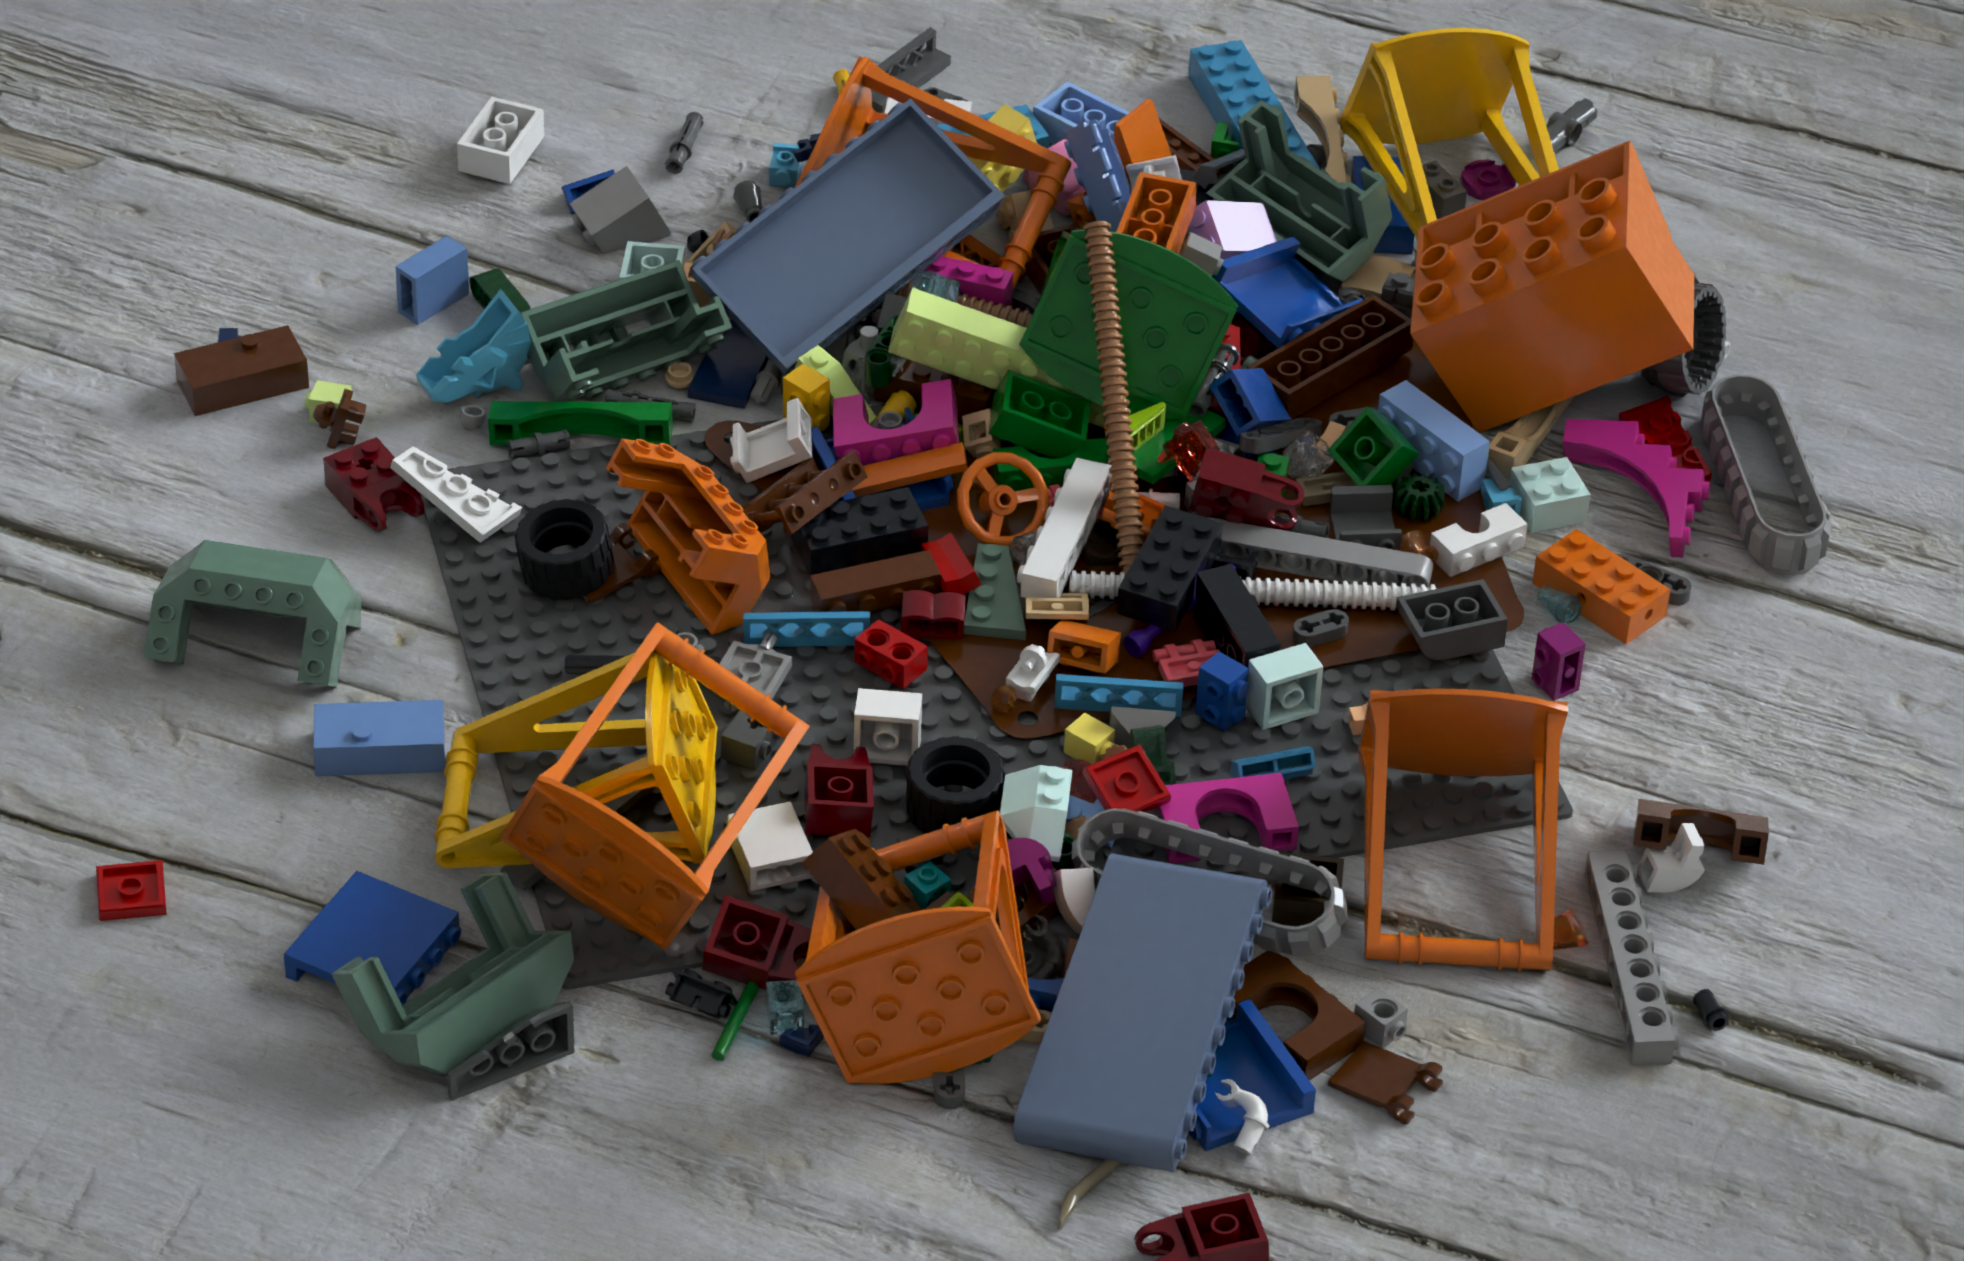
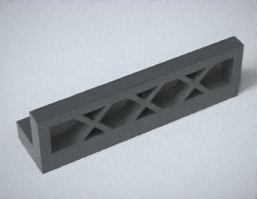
(919, 67)

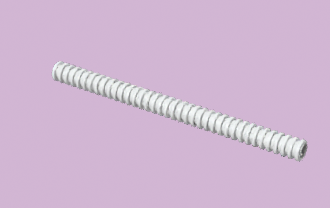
(1276, 591)

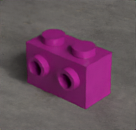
(1558, 661)

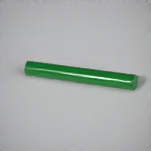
(735, 1021)

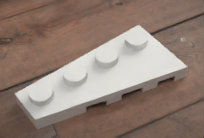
(466, 504)

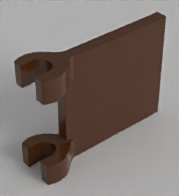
(625, 566)
(1385, 1079)

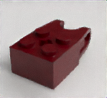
(368, 486)
(1243, 491)
(838, 793)
(754, 944)
(1208, 1232)

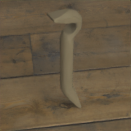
(1084, 1186)

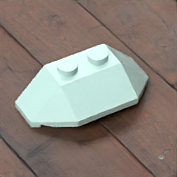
(1037, 805)

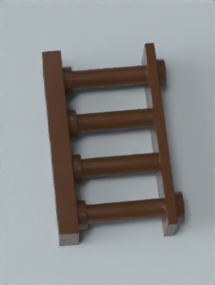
(804, 493)

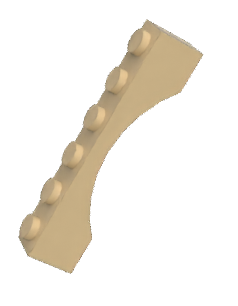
(1316, 107)
(1519, 442)

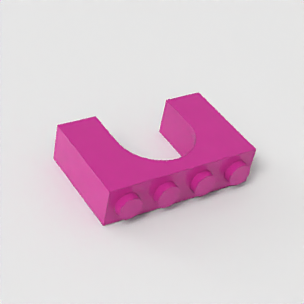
(977, 280)
(931, 429)
(1257, 797)

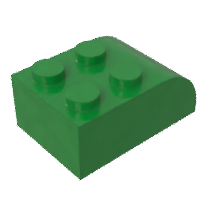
(1039, 416)

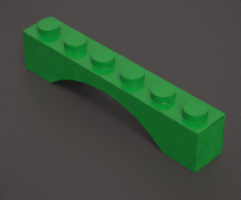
(614, 419)

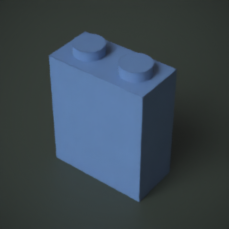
(432, 280)

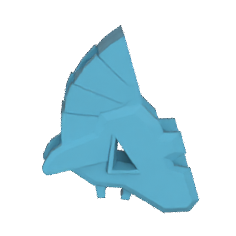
(481, 356)

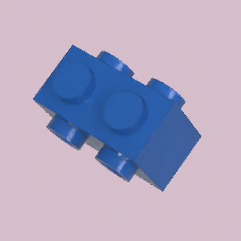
(1222, 691)

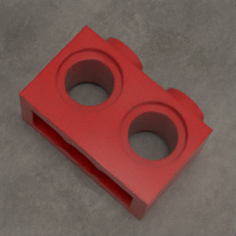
(890, 654)

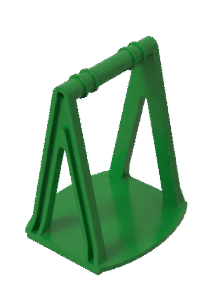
(1168, 316)

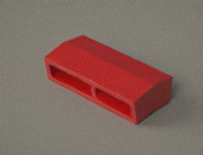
(953, 565)

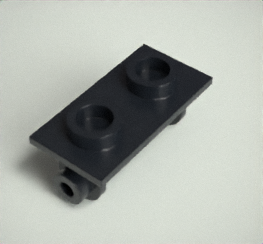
(713, 996)

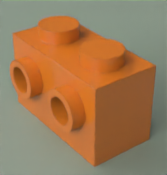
(1084, 646)

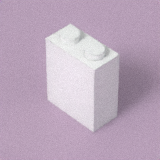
(772, 847)

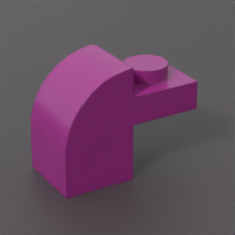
(1032, 862)

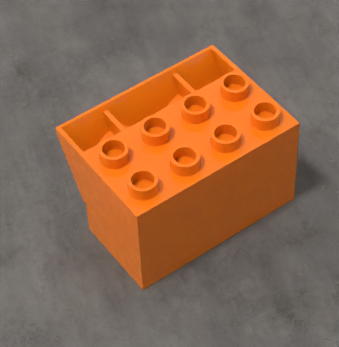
(1551, 289)

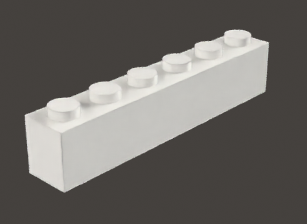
(1065, 530)

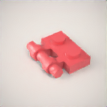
(1183, 661)

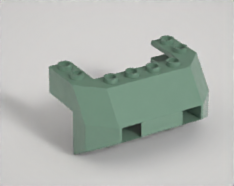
(1329, 218)
(604, 350)
(258, 583)
(475, 1001)

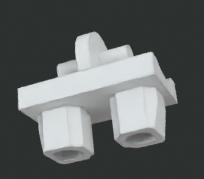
(1163, 166)
(1031, 671)

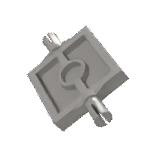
(757, 665)

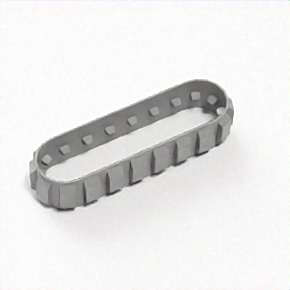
(1769, 547)
(1234, 853)

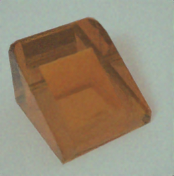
(1568, 931)

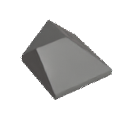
(1124, 719)

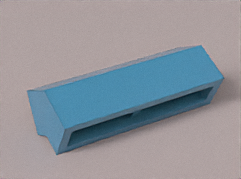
(1274, 762)

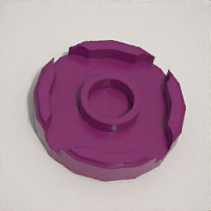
(1486, 179)

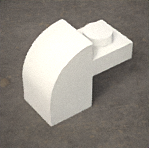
(1676, 866)

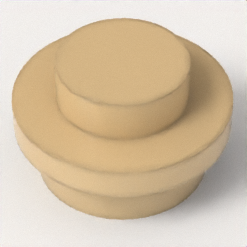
(679, 375)

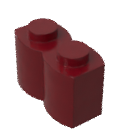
(933, 614)

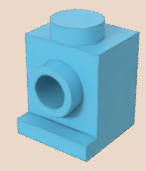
(784, 168)
(1494, 496)

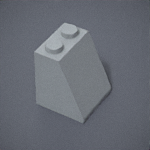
(618, 213)

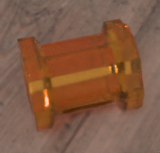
(1420, 545)

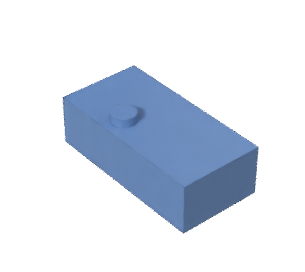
(379, 738)

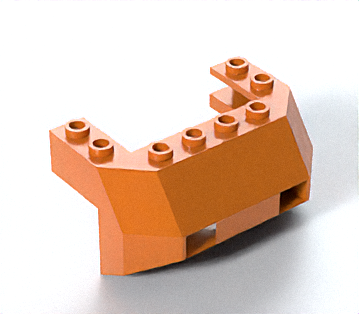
(696, 530)

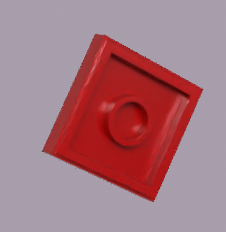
(1127, 782)
(131, 890)

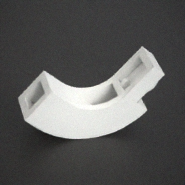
(1074, 895)

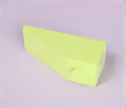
(840, 382)

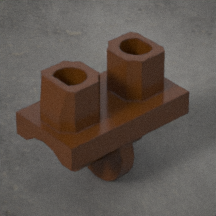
(340, 430)

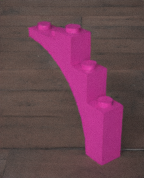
(1650, 466)

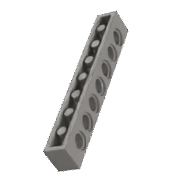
(1630, 958)

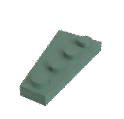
(995, 605)

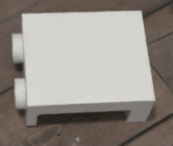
(773, 445)

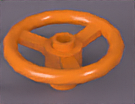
(1000, 499)

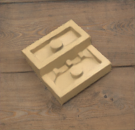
(1373, 274)
(1067, 607)

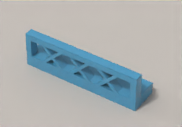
(805, 628)
(1102, 693)

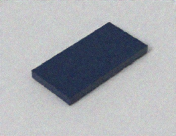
(729, 371)

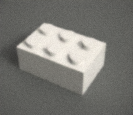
(500, 140)

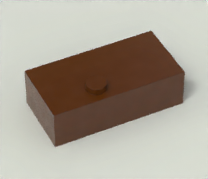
(241, 370)

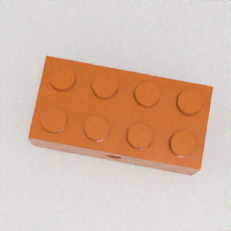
(1607, 586)

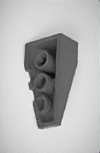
(521, 1047)

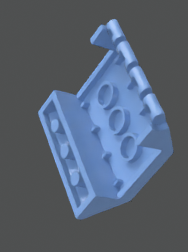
(1099, 171)

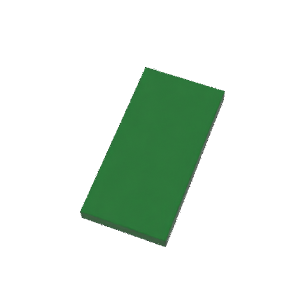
(1146, 456)

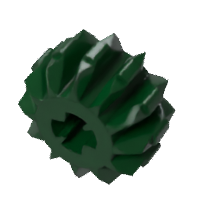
(1419, 497)

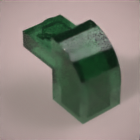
(1154, 745)

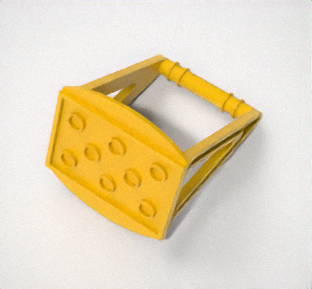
(1439, 90)
(678, 760)

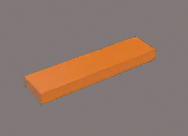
(912, 469)

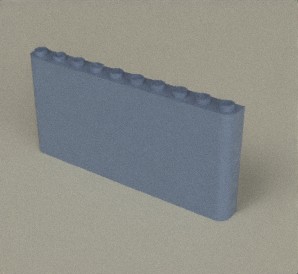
(848, 236)
(1141, 1012)

